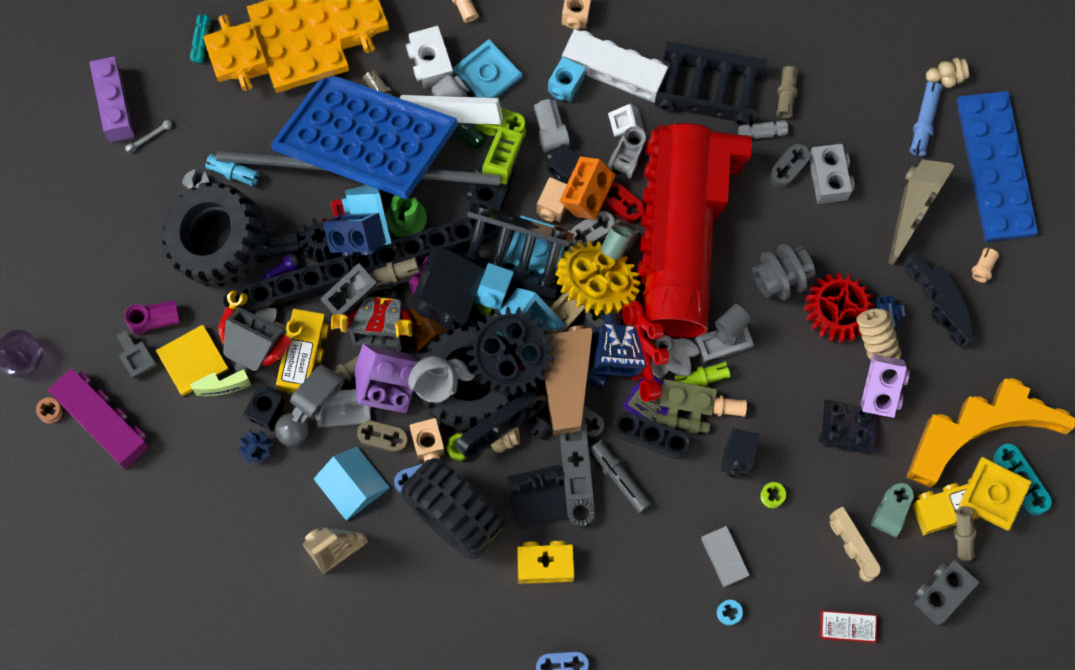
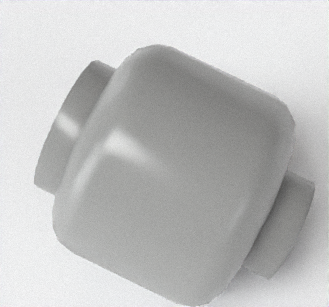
(450, 87)

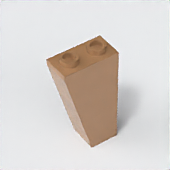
(567, 378)

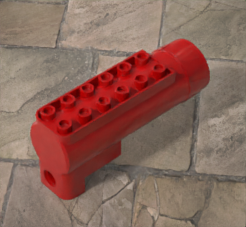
(683, 198)

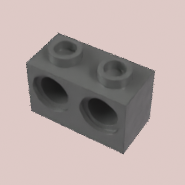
(949, 596)

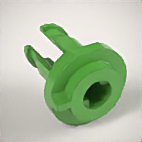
(414, 217)

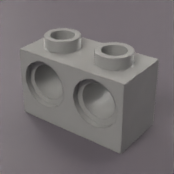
(824, 173)

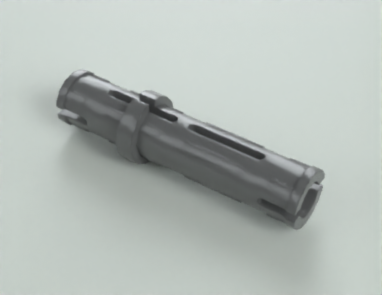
(613, 467)

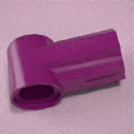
(155, 316)

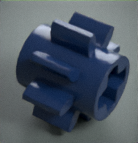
(893, 306)
(255, 447)

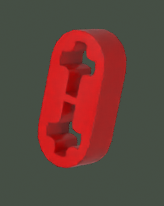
(625, 198)

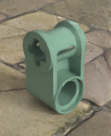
(619, 240)
(890, 513)

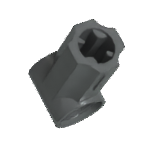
(732, 324)

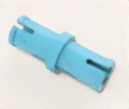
(232, 170)

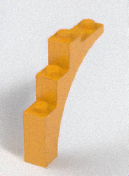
(977, 417)

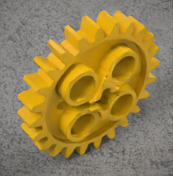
(596, 279)

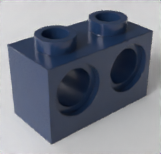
(354, 233)

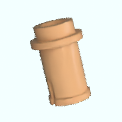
(466, 9)
(983, 270)
(729, 407)

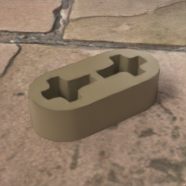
(384, 431)

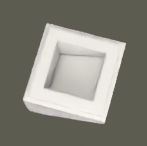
(625, 118)

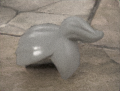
(437, 378)

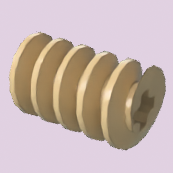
(878, 333)

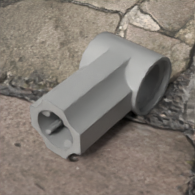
(551, 131)

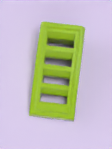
(501, 168)

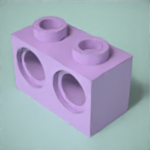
(878, 385)

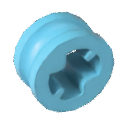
(726, 620)

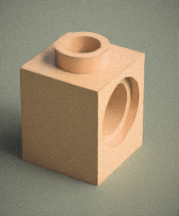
(576, 19)
(548, 204)
(427, 429)

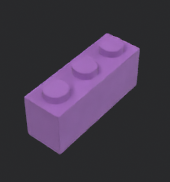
(111, 99)

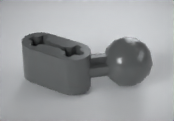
(309, 402)

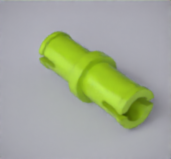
(703, 376)

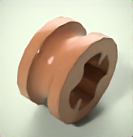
(49, 419)

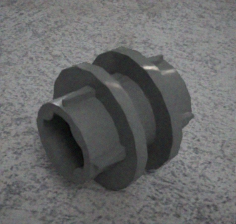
(784, 271)

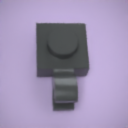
(135, 357)

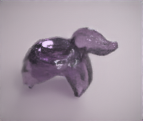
(19, 353)

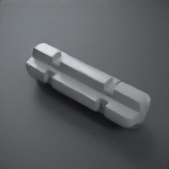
(764, 130)

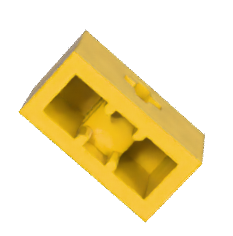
(532, 570)

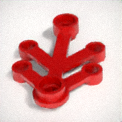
(634, 316)

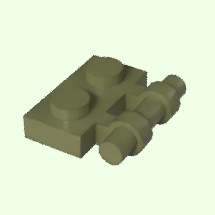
(689, 398)

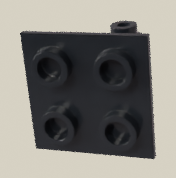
(848, 427)
(538, 496)

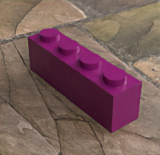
(98, 418)

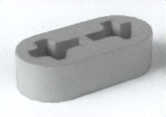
(588, 226)

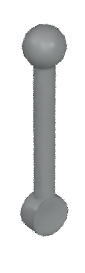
(130, 148)

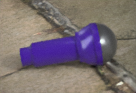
(289, 263)

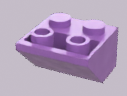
(384, 378)

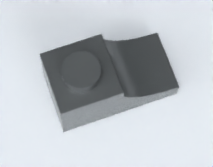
(349, 291)

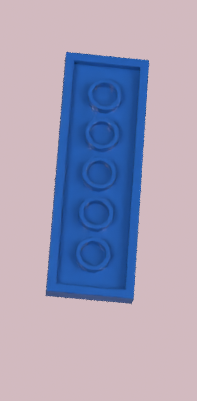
(996, 166)

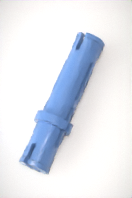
(923, 128)

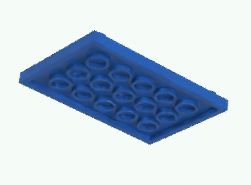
(365, 135)

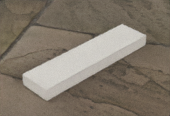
(463, 108)

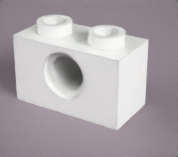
(429, 43)

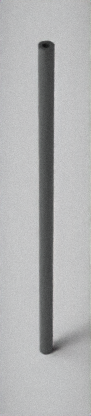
(284, 161)

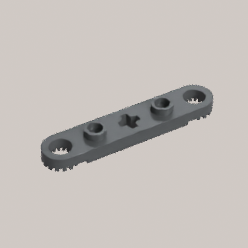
(577, 479)

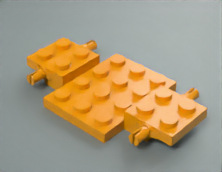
(293, 40)

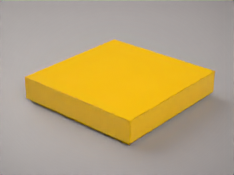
(191, 359)
(995, 493)

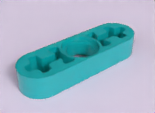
(1040, 491)

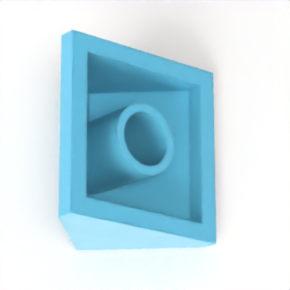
(350, 482)

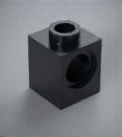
(561, 163)
(264, 418)

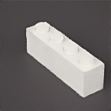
(616, 65)

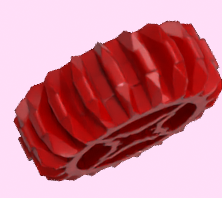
(830, 306)

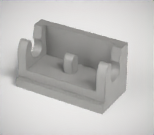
(343, 411)

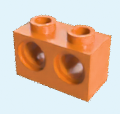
(587, 188)

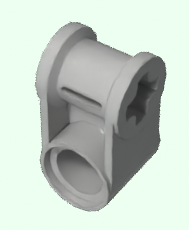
(627, 156)

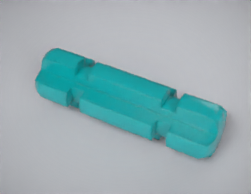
(199, 47)

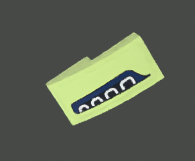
(213, 387)

